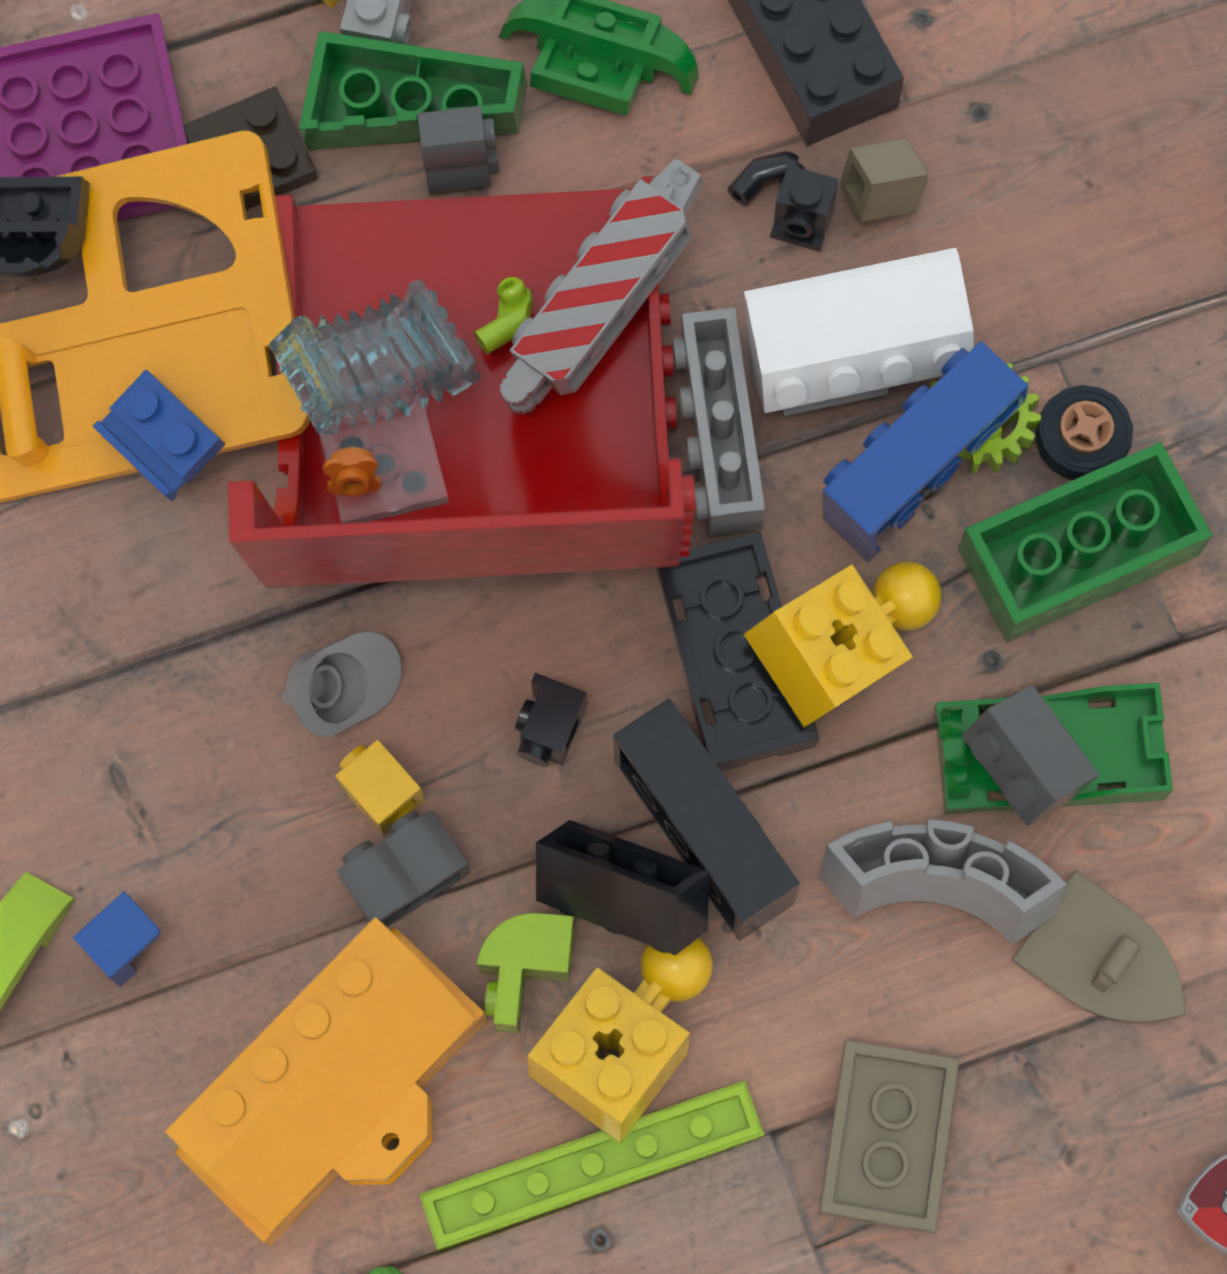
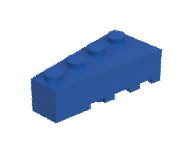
(920, 447)

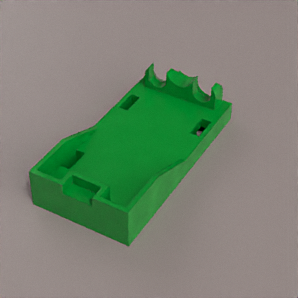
(1119, 741)

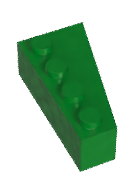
(374, 89)

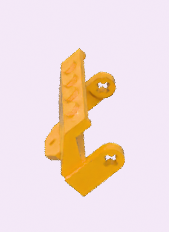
(330, 1085)

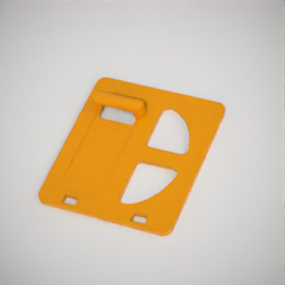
(195, 335)

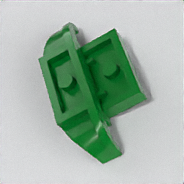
(600, 50)

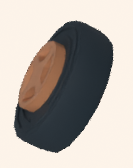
(1088, 414)

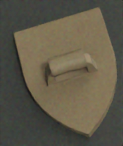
(1103, 958)

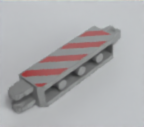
(602, 289)

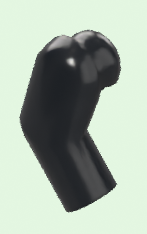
(759, 172)

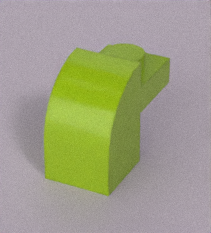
(521, 949)

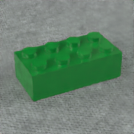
(1084, 541)

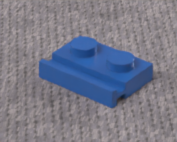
(159, 435)

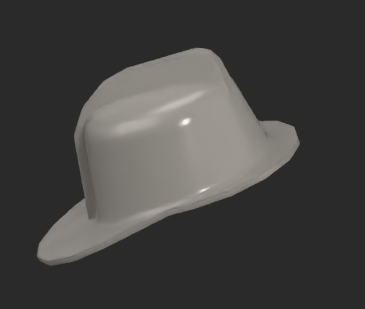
(343, 682)

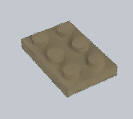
(889, 1136)

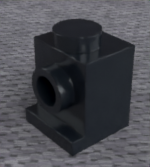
(804, 208)
(550, 721)

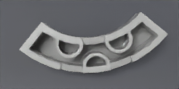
(946, 867)

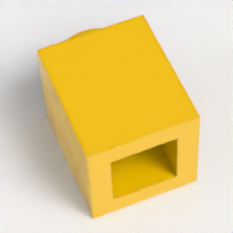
(378, 785)

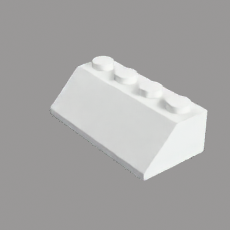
(857, 329)

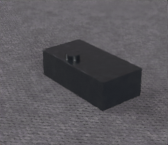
(704, 818)

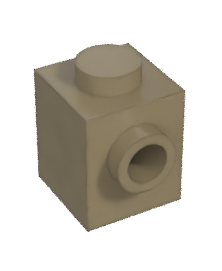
(883, 179)

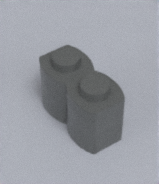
(457, 149)
(403, 869)

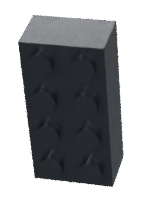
(822, 62)

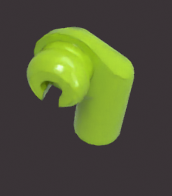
(513, 309)

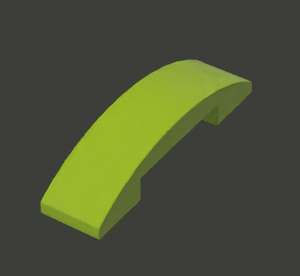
(27, 920)

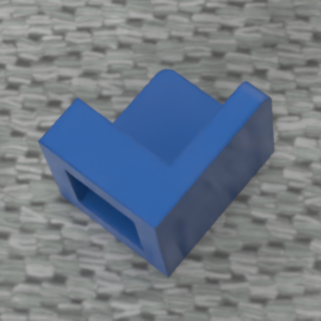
(118, 937)

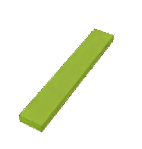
(590, 1166)

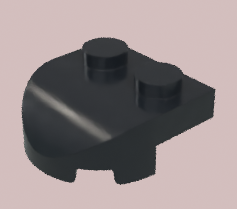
(41, 223)

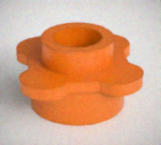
(352, 472)

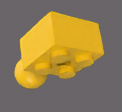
(843, 635)
(610, 1016)

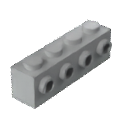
(722, 422)

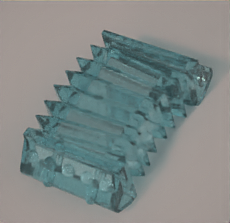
(374, 361)

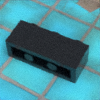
(622, 887)

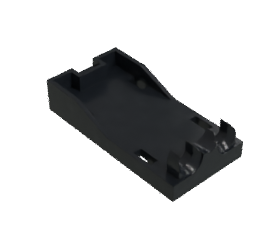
(718, 661)

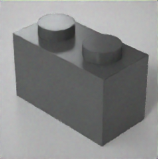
(1029, 755)

